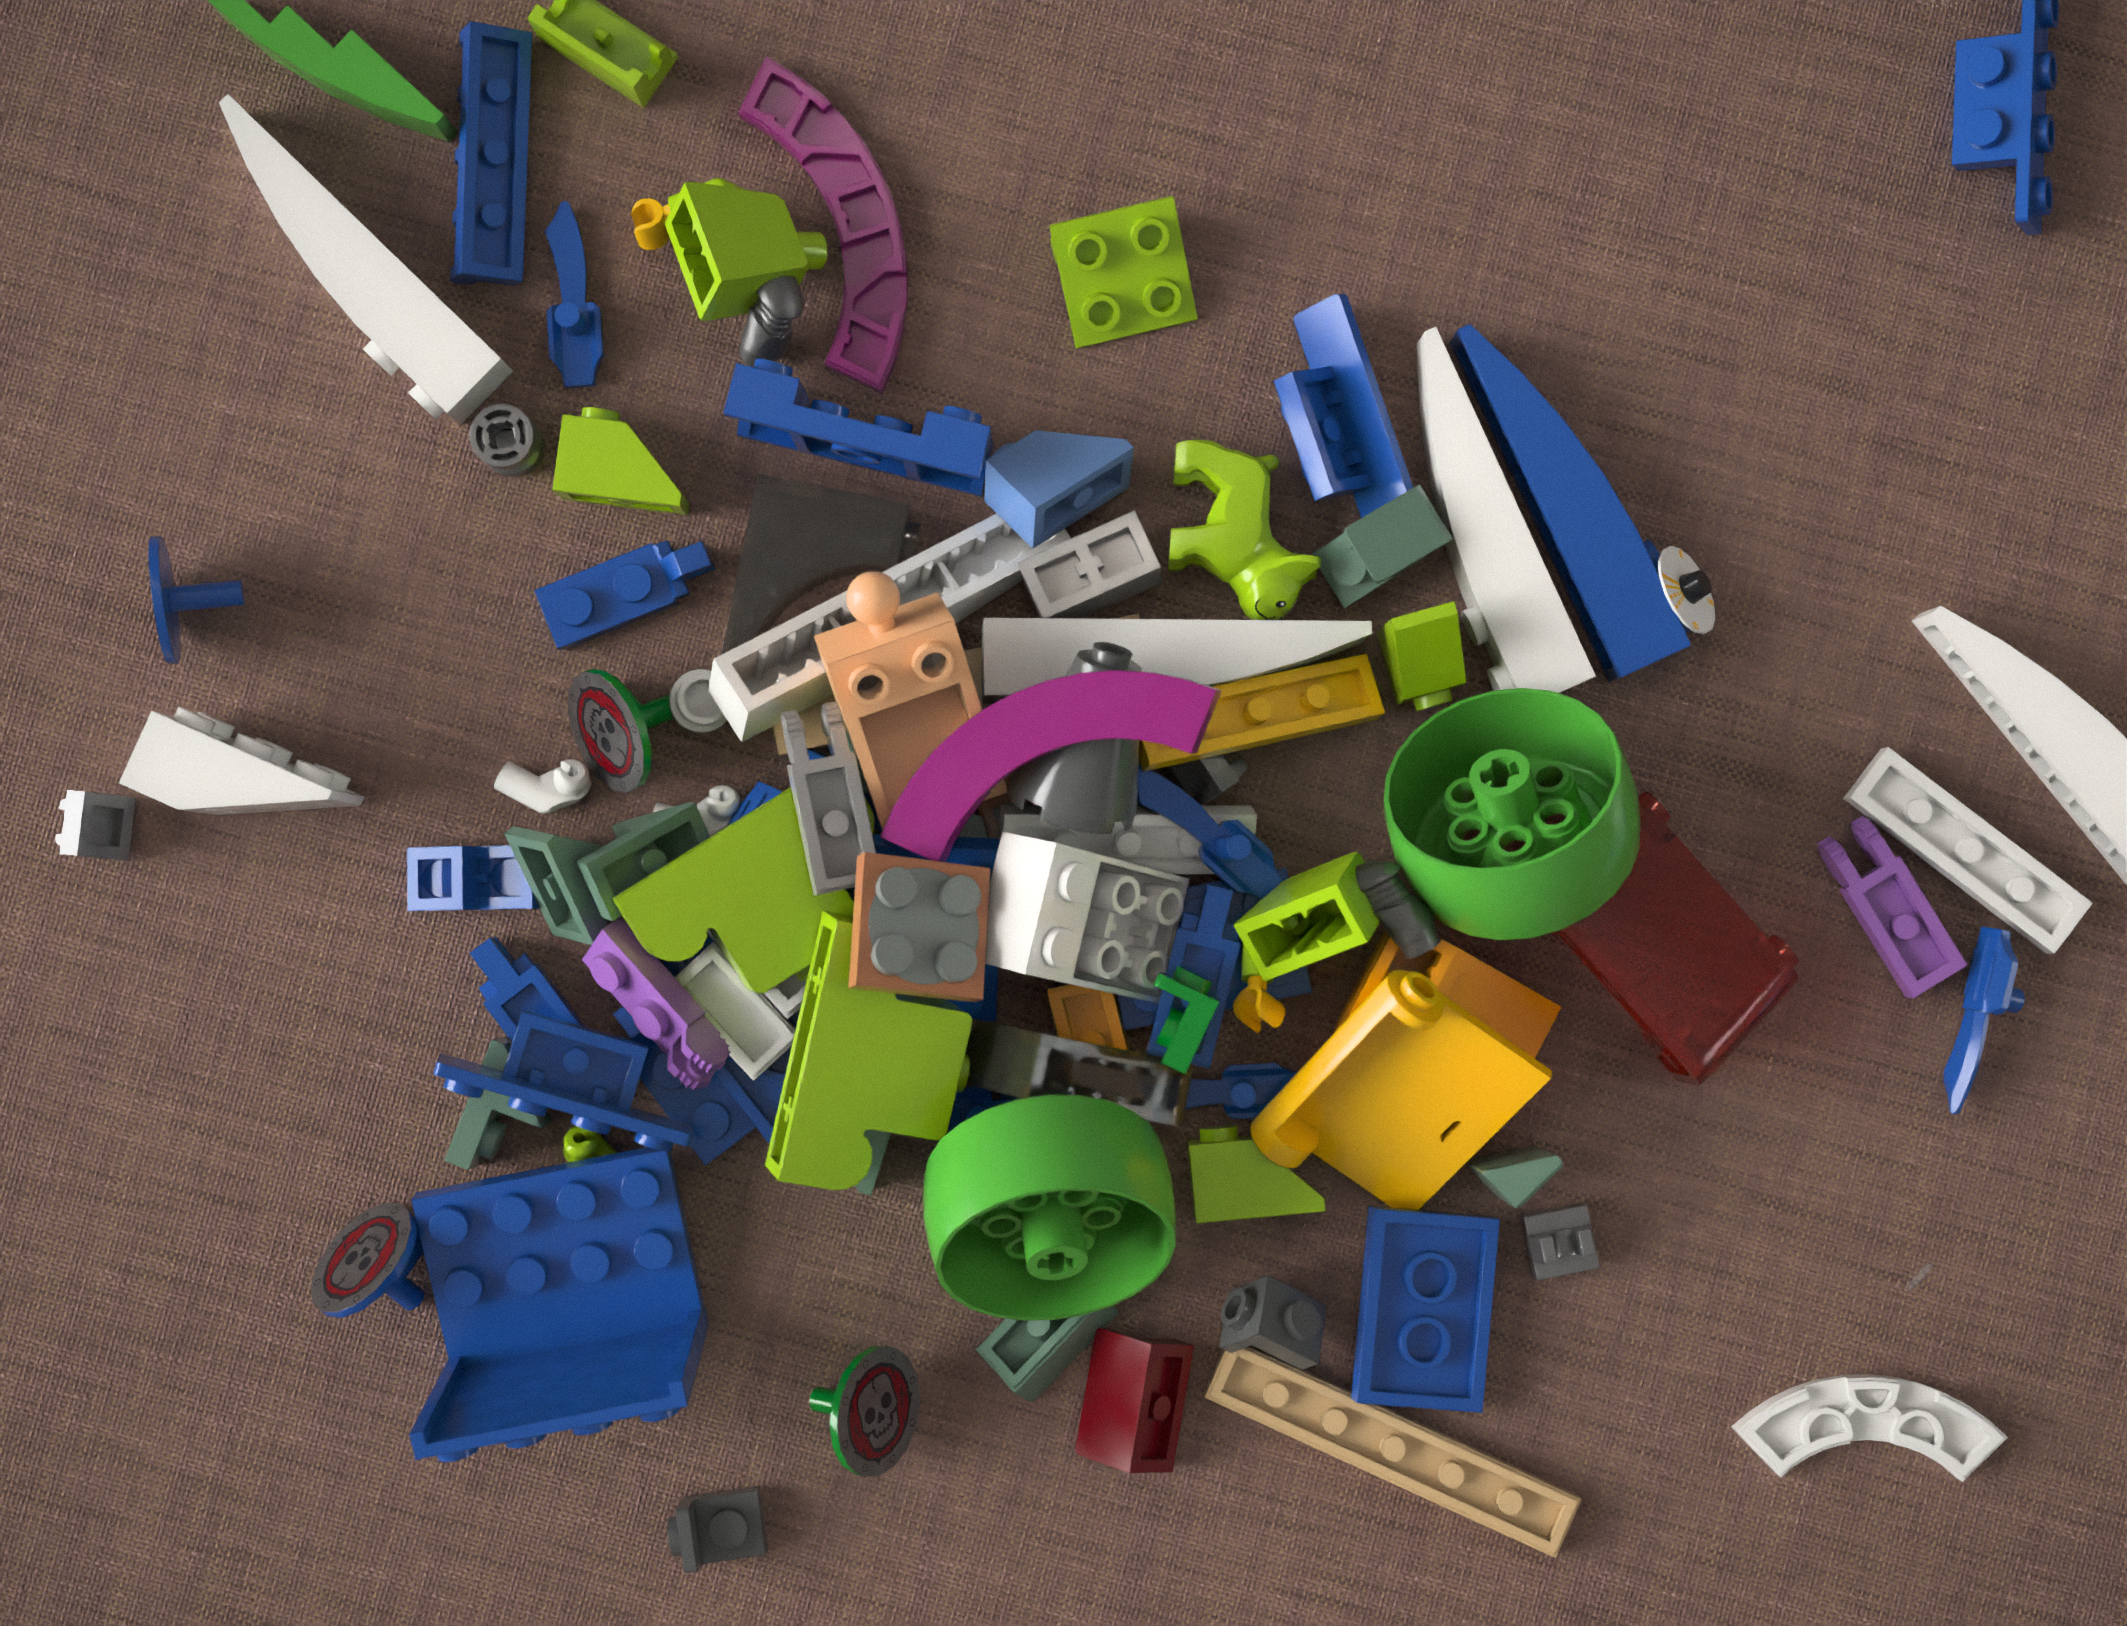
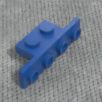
(2003, 108)
(1340, 412)
(570, 1072)

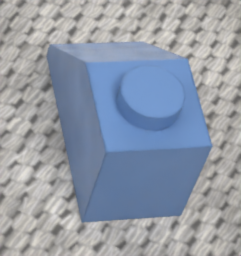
(1054, 480)

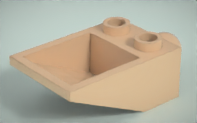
(897, 683)

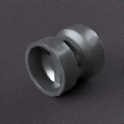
(517, 450)

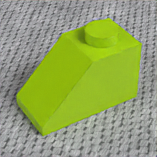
(611, 466)
(1424, 656)
(1239, 1182)

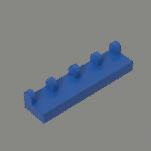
(492, 155)

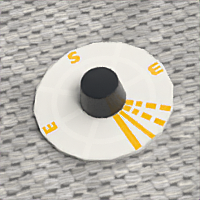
(1687, 590)

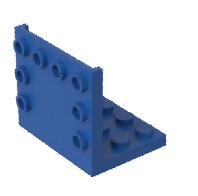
(559, 1302)

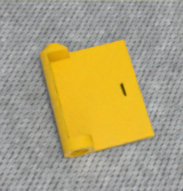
(1391, 1088)

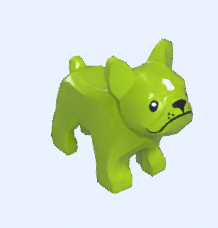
(1237, 535)

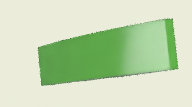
(346, 71)

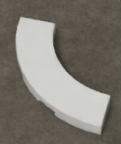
(1868, 1408)

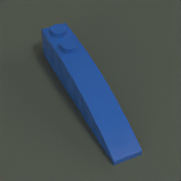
(1577, 514)

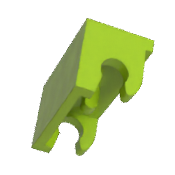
(604, 46)

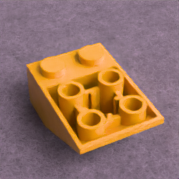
(1475, 986)

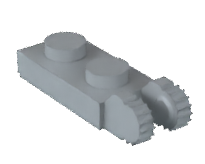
(828, 802)

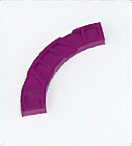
(862, 212)
(1031, 726)

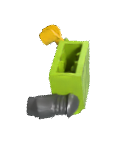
(736, 257)
(1320, 917)

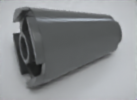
(1090, 781)

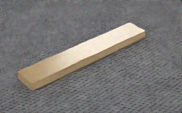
(1394, 1448)

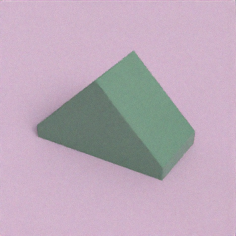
(557, 882)

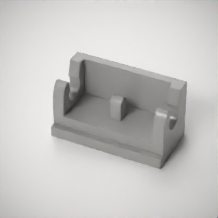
(1092, 570)

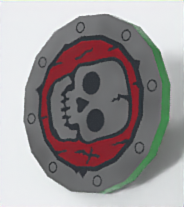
(613, 728)
(871, 1410)

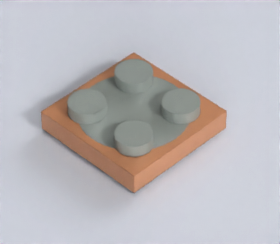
(919, 927)

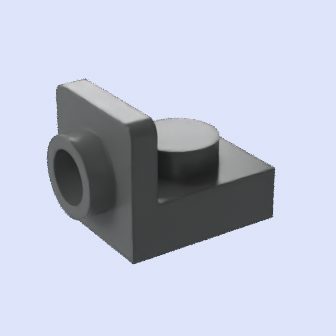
(718, 1527)

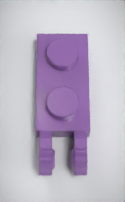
(1893, 912)
(657, 1004)

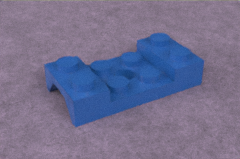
(779, 413)

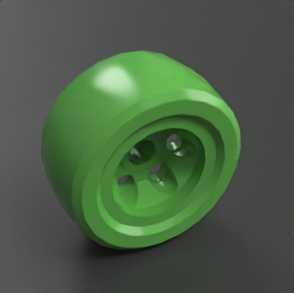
(1504, 769)
(1049, 1208)

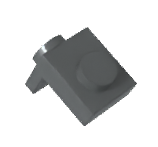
(1275, 1321)

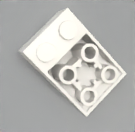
(201, 769)
(1081, 917)

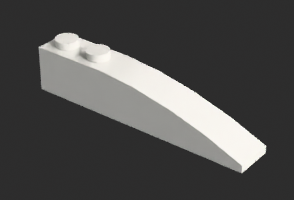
(372, 286)
(1492, 550)
(1206, 651)
(784, 666)
(2050, 726)

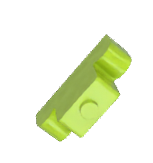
(746, 889)
(860, 1067)

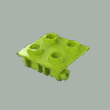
(1123, 271)

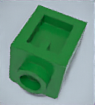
(1185, 1030)

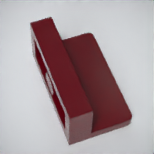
(1134, 1401)

